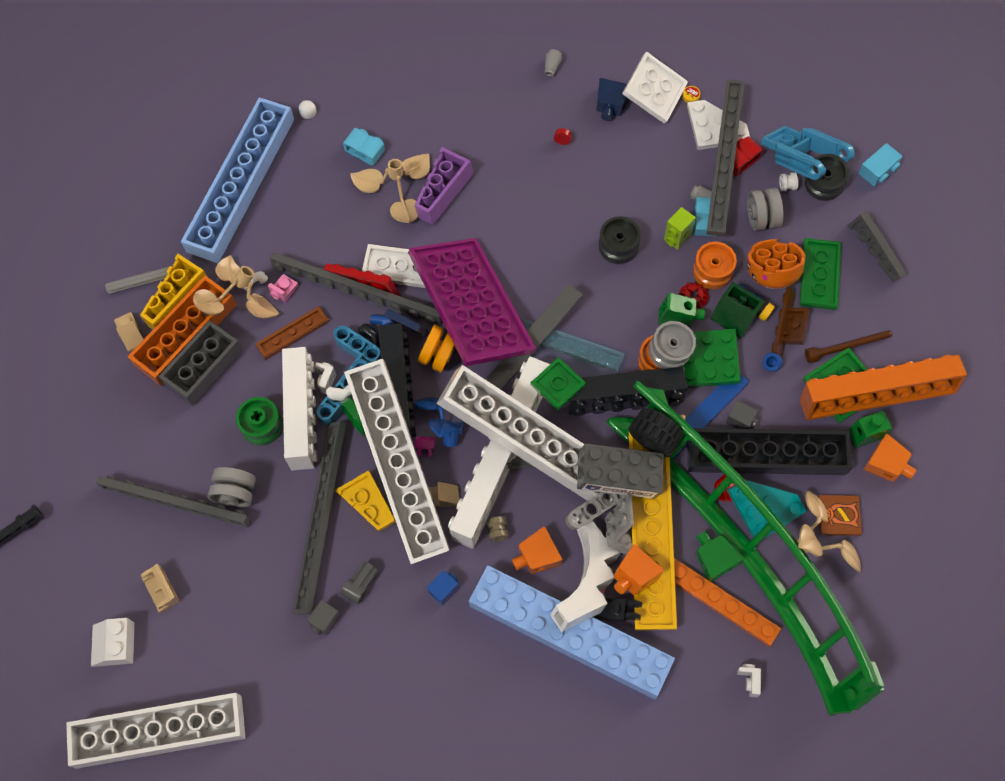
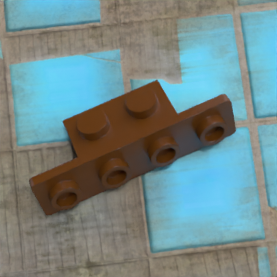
(791, 325)

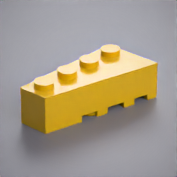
(177, 283)

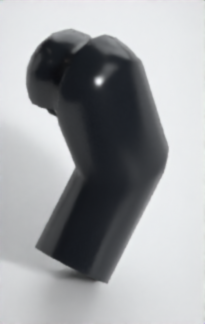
(371, 332)

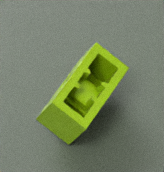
(679, 228)

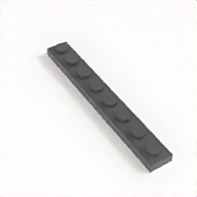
(181, 503)

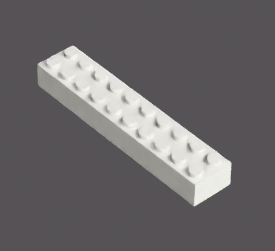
(515, 428)
(397, 461)
(492, 470)

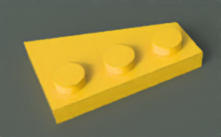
(368, 500)

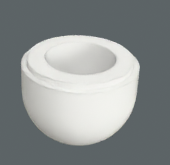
(307, 109)

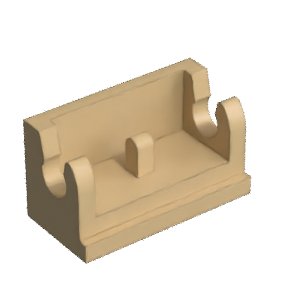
(160, 588)

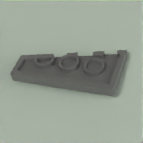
(877, 245)

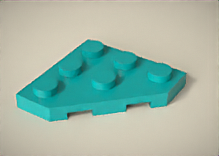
(784, 504)

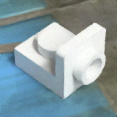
(326, 376)
(753, 683)

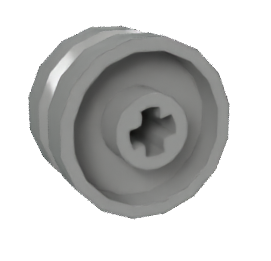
(765, 209)
(671, 345)
(231, 487)

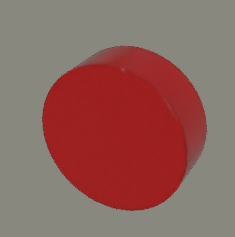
(562, 136)

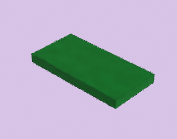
(821, 274)

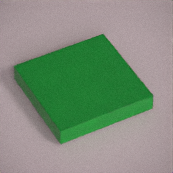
(558, 383)

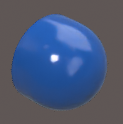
(772, 362)

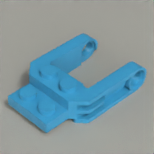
(793, 144)

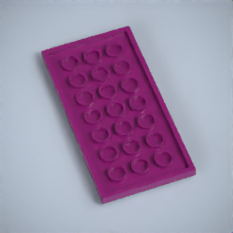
(471, 301)

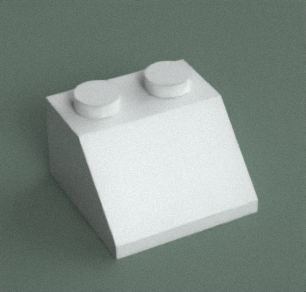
(112, 642)

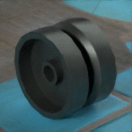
(834, 180)
(619, 240)

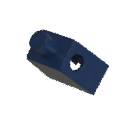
(610, 98)

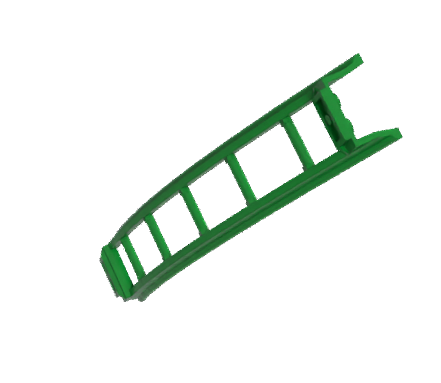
(838, 697)

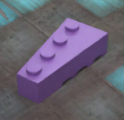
(442, 185)

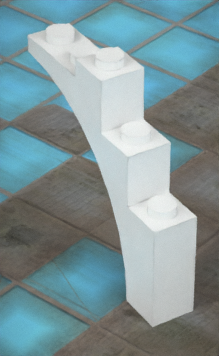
(587, 598)

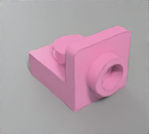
(283, 288)

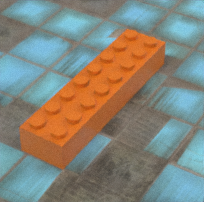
(890, 384)

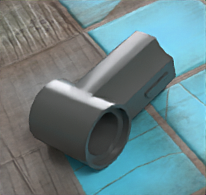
(356, 588)

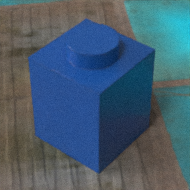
(443, 587)

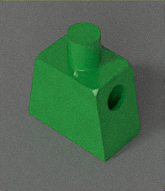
(679, 309)
(872, 427)
(716, 556)

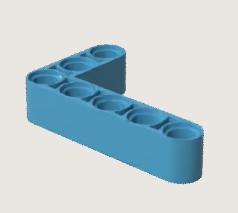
(362, 357)

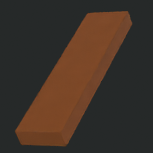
(292, 333)

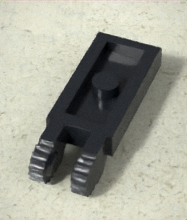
(617, 610)

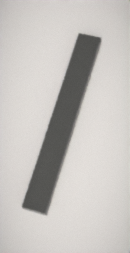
(538, 333)

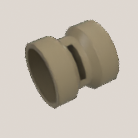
(498, 530)

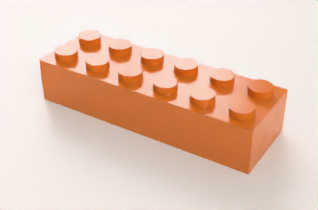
(177, 330)

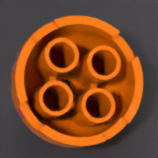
(775, 263)

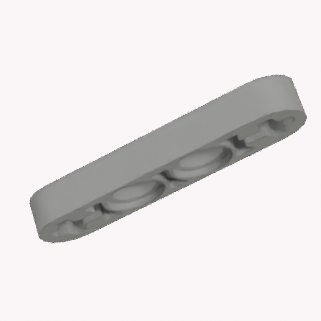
(600, 506)

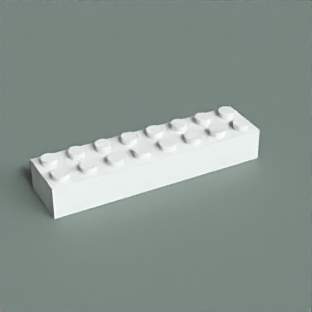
(155, 730)

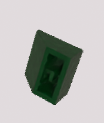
(737, 309)

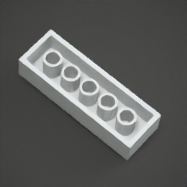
(298, 409)

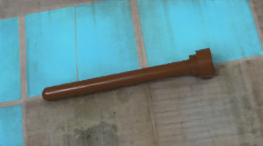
(813, 354)

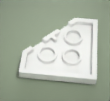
(707, 122)

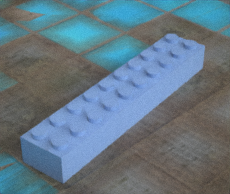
(238, 180)
(587, 642)

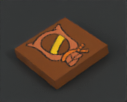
(843, 516)

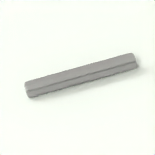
(136, 280)

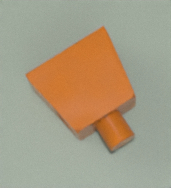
(890, 460)
(537, 553)
(636, 572)

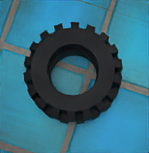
(656, 432)

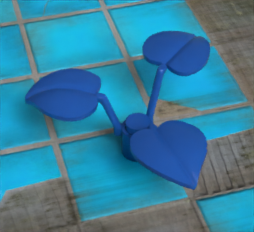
(447, 428)

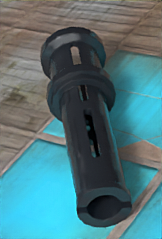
(21, 523)

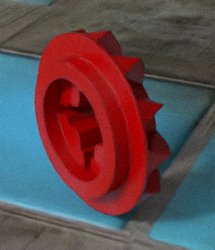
(702, 293)

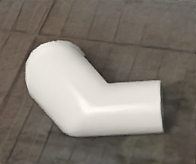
(258, 276)
(338, 394)

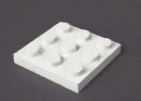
(655, 87)

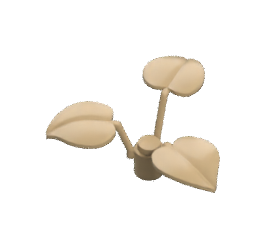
(370, 180)
(229, 271)
(808, 541)

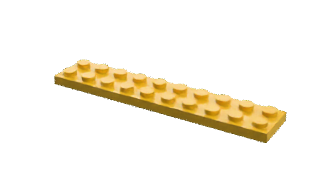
(654, 536)

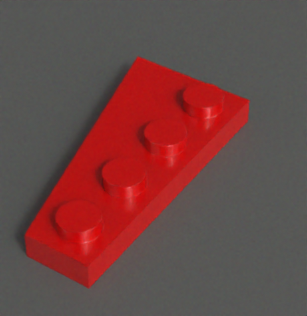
(380, 282)

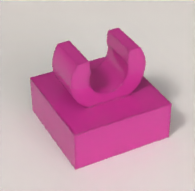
(425, 443)

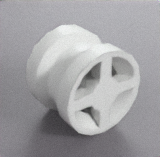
(788, 182)

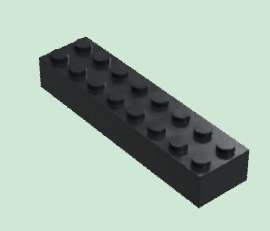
(774, 451)

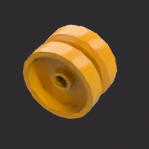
(435, 347)

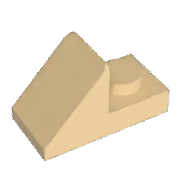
(128, 331)
(445, 495)

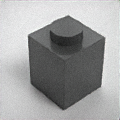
(742, 416)
(323, 618)

